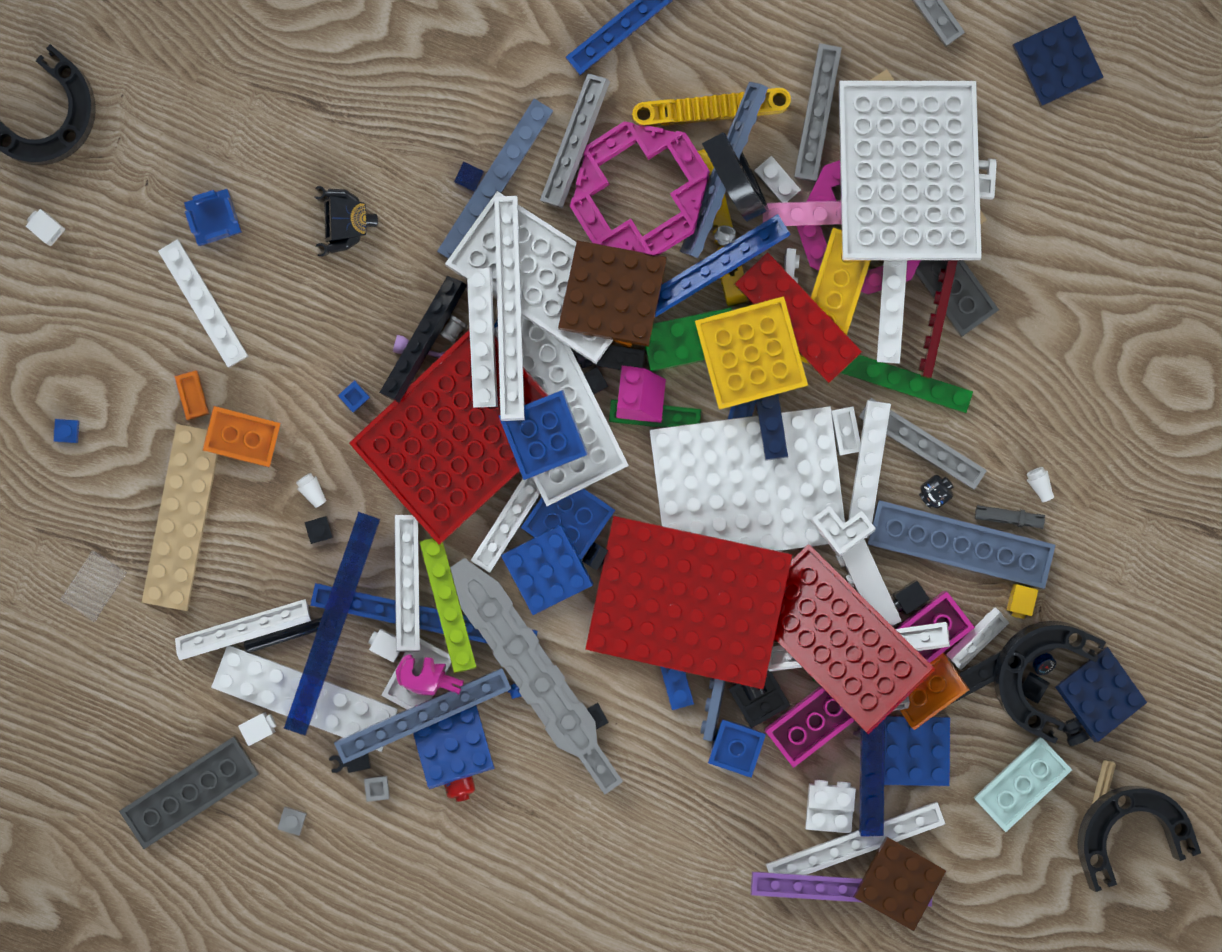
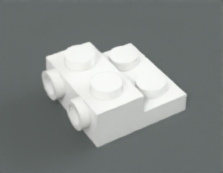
(830, 806)

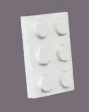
(404, 697)

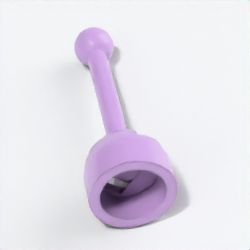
(401, 342)

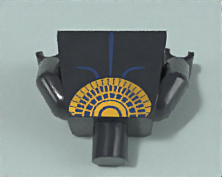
(344, 220)

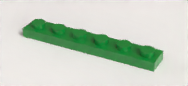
(909, 383)

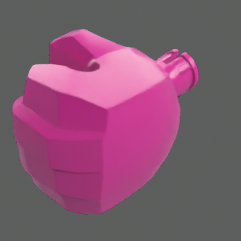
(430, 679)

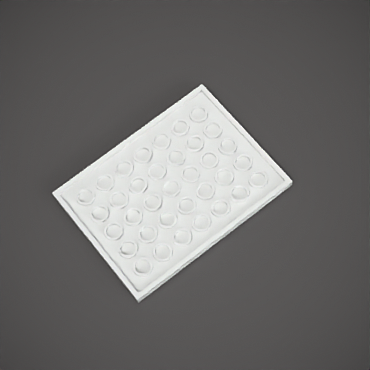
(909, 170)
(721, 487)

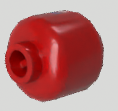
(460, 789)

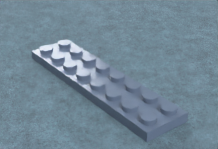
(961, 544)

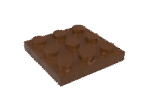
(899, 883)

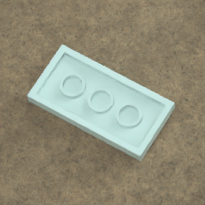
(1022, 784)

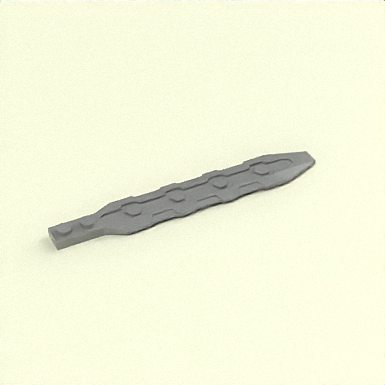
(532, 670)

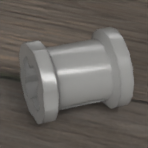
(453, 329)

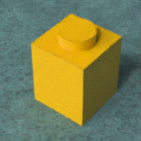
(1022, 601)

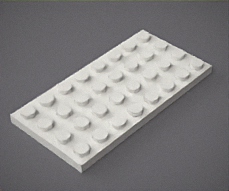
(544, 272)
(556, 370)

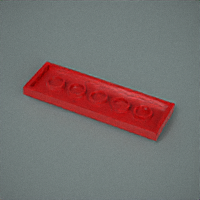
(815, 332)

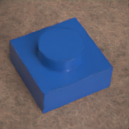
(354, 396)
(66, 431)

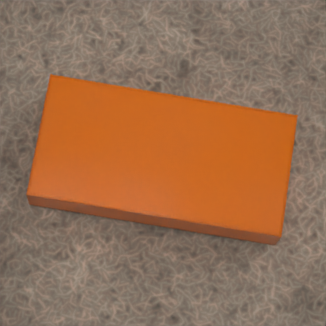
(191, 395)

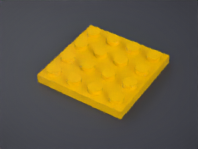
(751, 353)

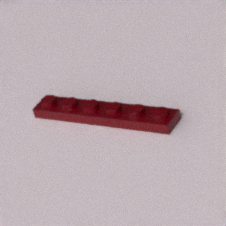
(936, 320)

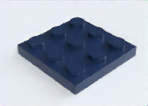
(1057, 61)
(1101, 695)

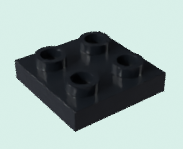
(758, 703)

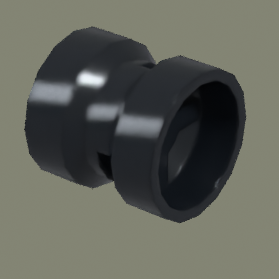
(1075, 732)

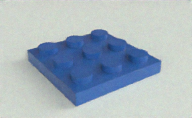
(545, 436)
(580, 515)
(547, 569)
(453, 748)
(919, 754)

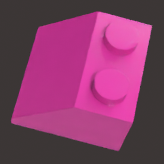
(640, 395)

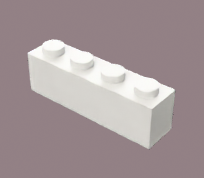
(867, 581)

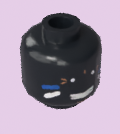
(936, 491)

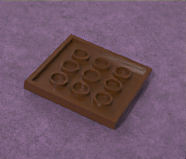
(612, 293)

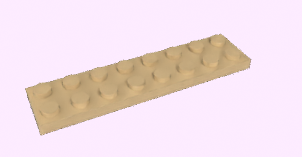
(180, 520)

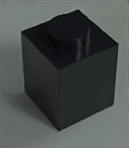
(910, 597)

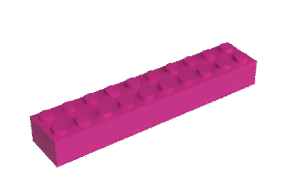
(821, 718)

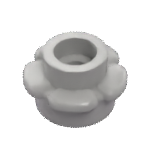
(725, 235)

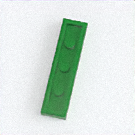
(671, 416)

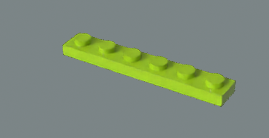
(448, 605)

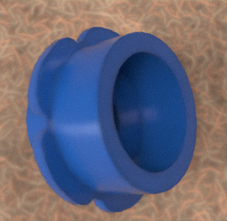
(514, 692)

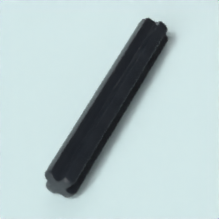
(282, 635)

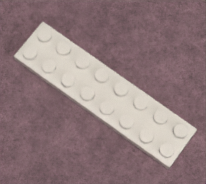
(275, 687)

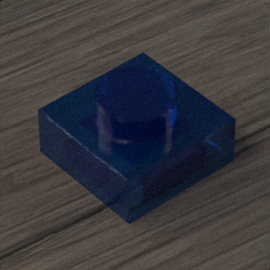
(469, 176)

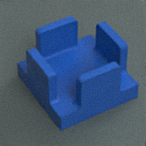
(212, 216)
(736, 748)

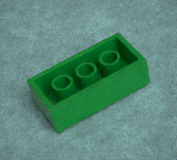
(676, 342)

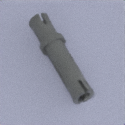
(1017, 518)

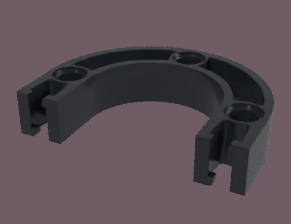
(79, 119)
(736, 177)
(1025, 646)
(1106, 812)

